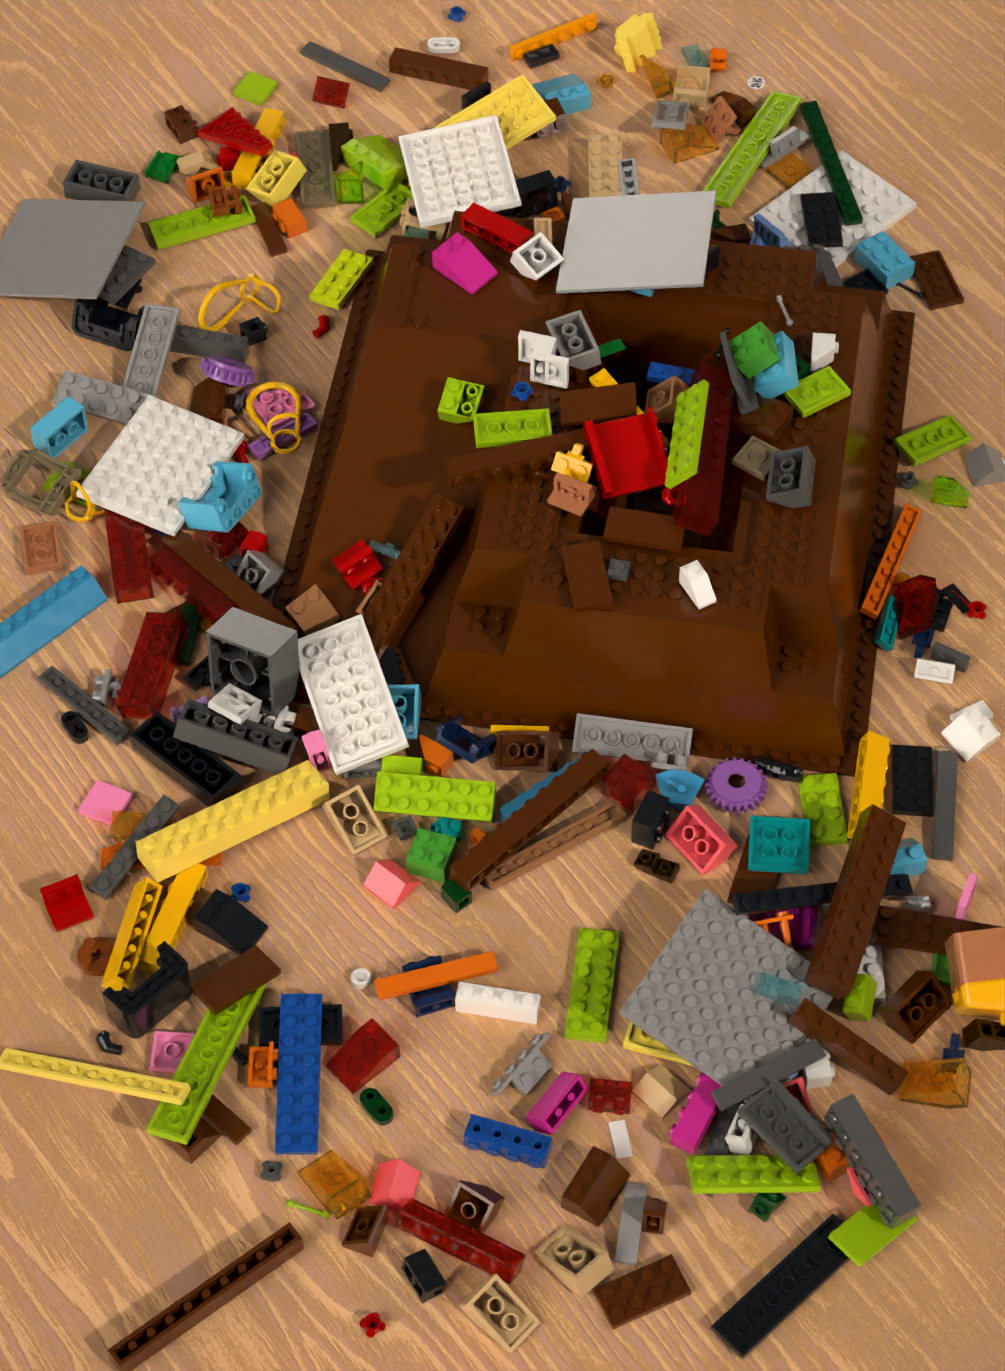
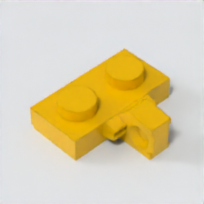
(573, 464)

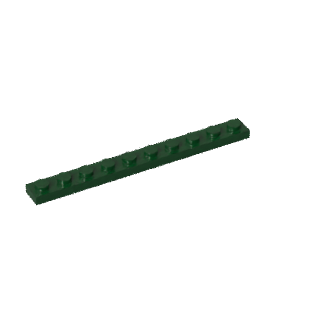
(831, 163)

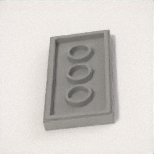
(670, 114)

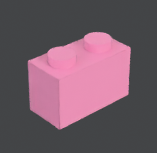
(317, 751)

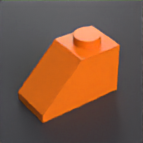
(436, 756)

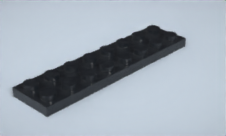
(781, 1290)

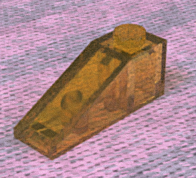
(658, 77)
(125, 823)

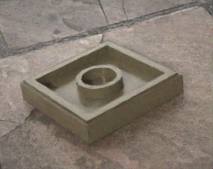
(755, 457)

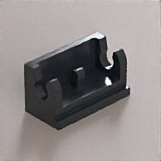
(942, 610)
(423, 1275)

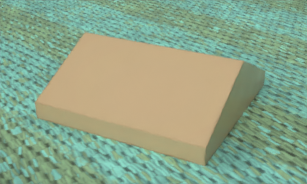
(661, 1091)

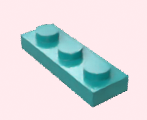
(887, 625)

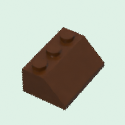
(210, 400)
(915, 1005)
(595, 1187)

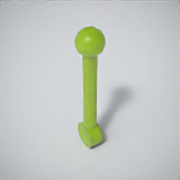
(291, 1203)

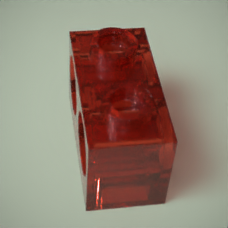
(331, 92)
(224, 543)
(610, 1091)

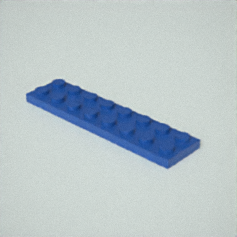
(298, 1074)

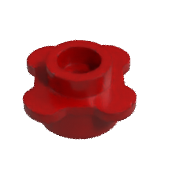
(979, 606)
(368, 1320)

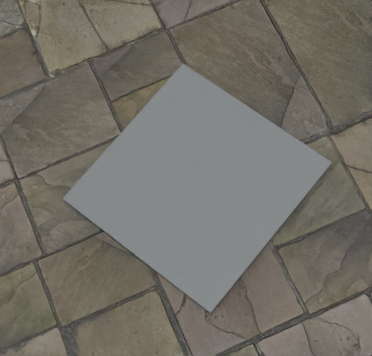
(637, 242)
(64, 246)
(705, 998)

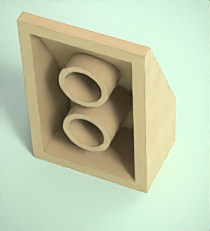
(354, 820)
(575, 1260)
(499, 1313)

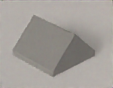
(985, 465)

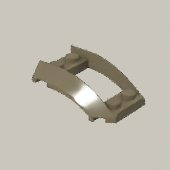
(57, 493)

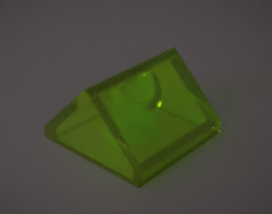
(351, 185)

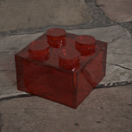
(628, 782)

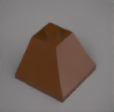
(474, 1205)

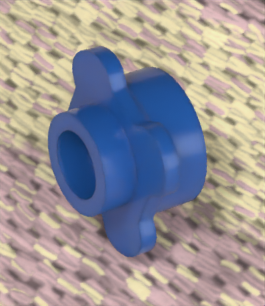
(456, 14)
(521, 391)
(241, 887)

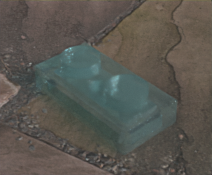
(779, 989)

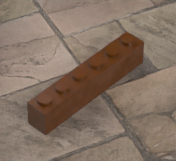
(437, 69)
(848, 1046)

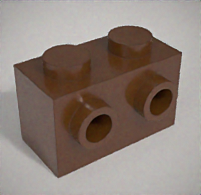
(181, 124)

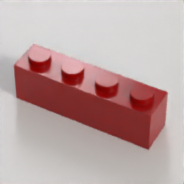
(494, 228)

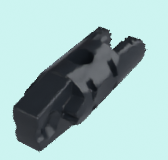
(779, 769)

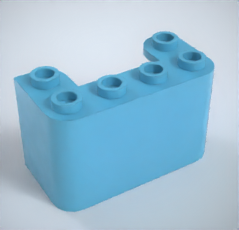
(226, 502)

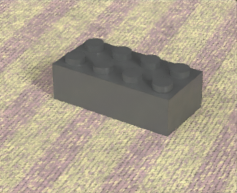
(100, 183)

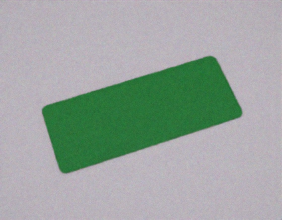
(611, 347)

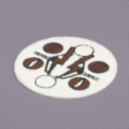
(756, 82)

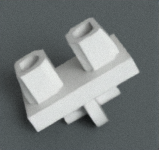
(280, 721)

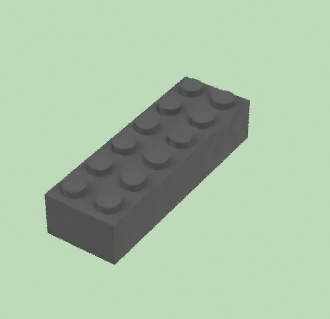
(246, 742)
(871, 1161)

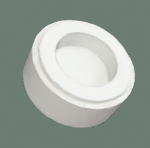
(361, 978)

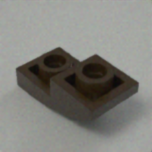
(654, 865)

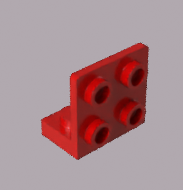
(66, 903)

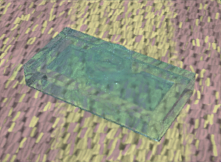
(695, 56)
(387, 549)

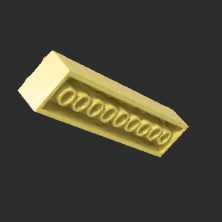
(232, 821)

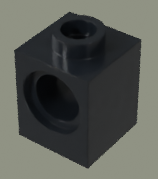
(254, 330)

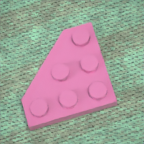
(272, 403)

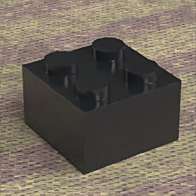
(651, 820)

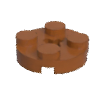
(87, 951)

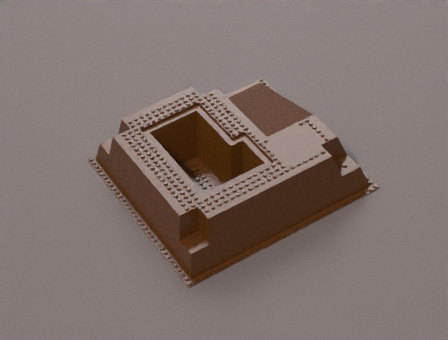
(494, 632)

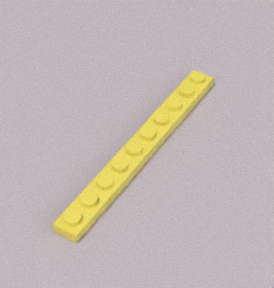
(94, 1076)

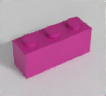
(557, 1103)

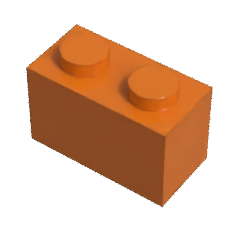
(289, 218)

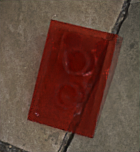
(914, 604)
(364, 1056)

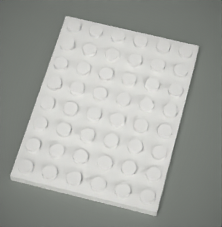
(458, 167)
(876, 198)
(157, 462)

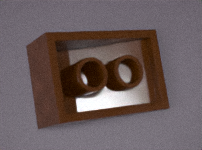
(766, 422)
(527, 751)

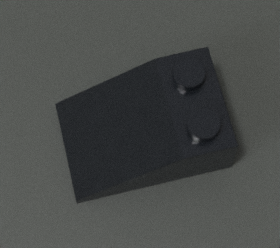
(229, 923)

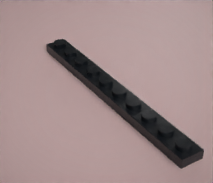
(806, 896)

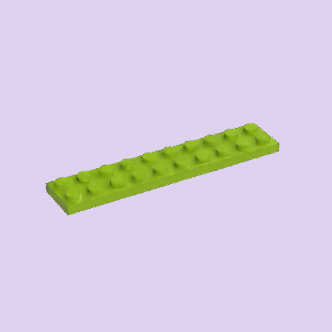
(752, 147)
(203, 1068)

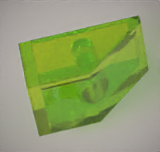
(949, 492)

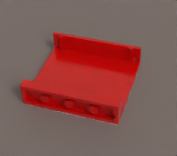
(627, 454)

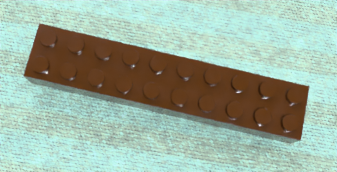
(855, 902)

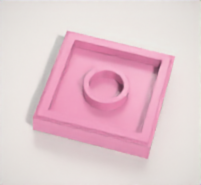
(103, 800)
(966, 897)
(169, 1050)

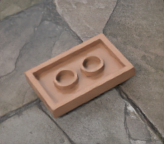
(41, 547)

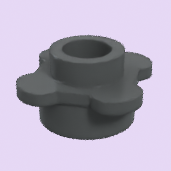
(239, 402)
(905, 483)
(271, 1176)

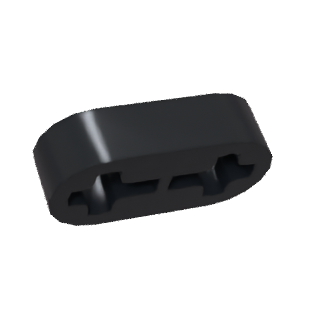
(78, 725)

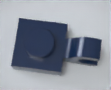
(922, 640)
(953, 1051)

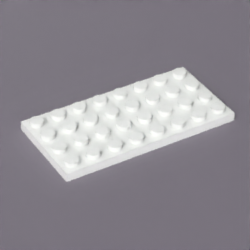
(350, 695)

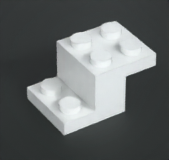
(543, 359)
(237, 705)

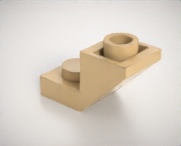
(192, 163)

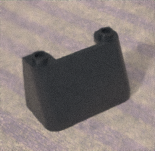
(105, 324)

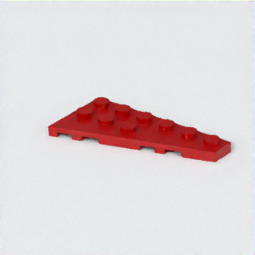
(236, 132)

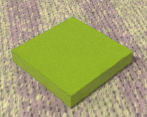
(255, 88)

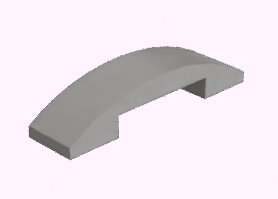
(631, 1223)

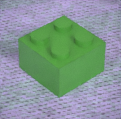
(755, 350)
(431, 855)

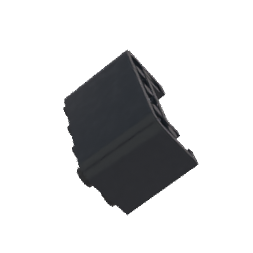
(154, 998)

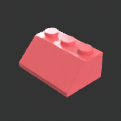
(700, 839)

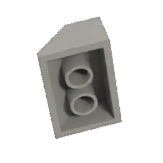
(575, 340)

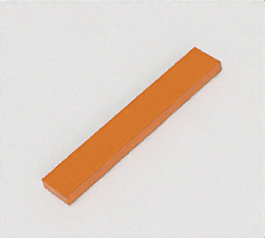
(435, 975)

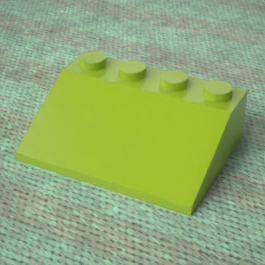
(380, 158)

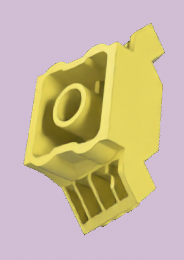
(636, 38)

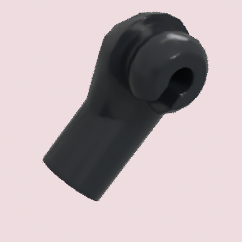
(106, 1045)

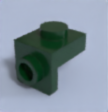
(765, 1204)

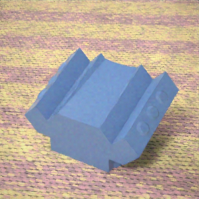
(767, 234)

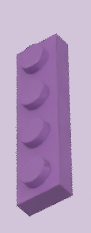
(262, 447)

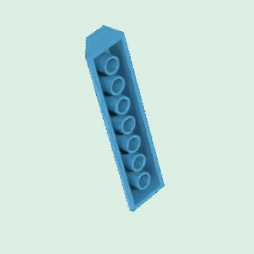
(48, 617)

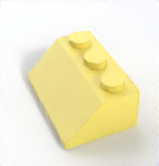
(276, 178)

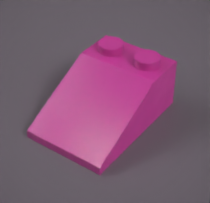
(463, 263)

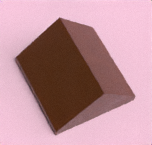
(366, 1229)

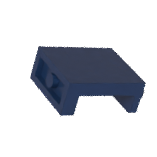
(463, 742)
(430, 999)

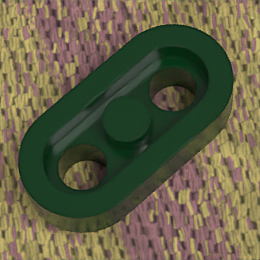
(375, 1105)

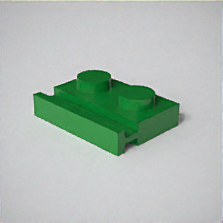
(162, 166)

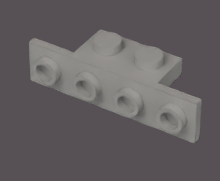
(785, 144)
(526, 1070)

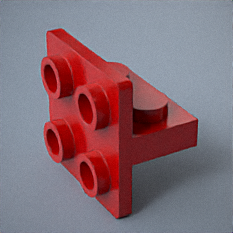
(357, 564)

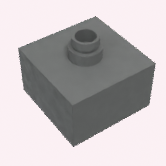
(255, 658)

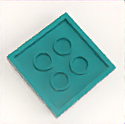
(779, 844)

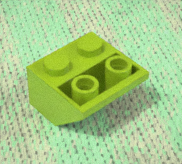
(459, 401)

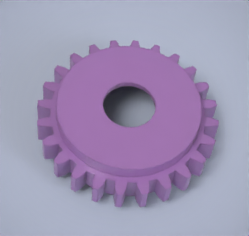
(228, 370)
(736, 798)

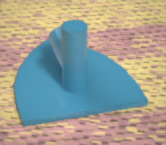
(679, 787)

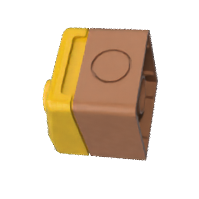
(978, 972)

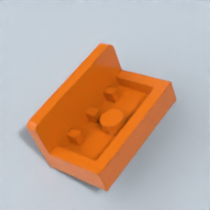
(261, 1066)

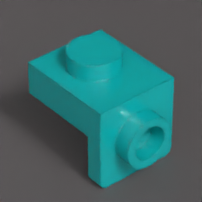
(448, 827)

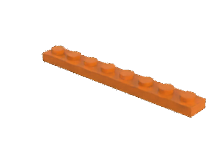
(890, 561)

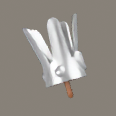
(920, 903)

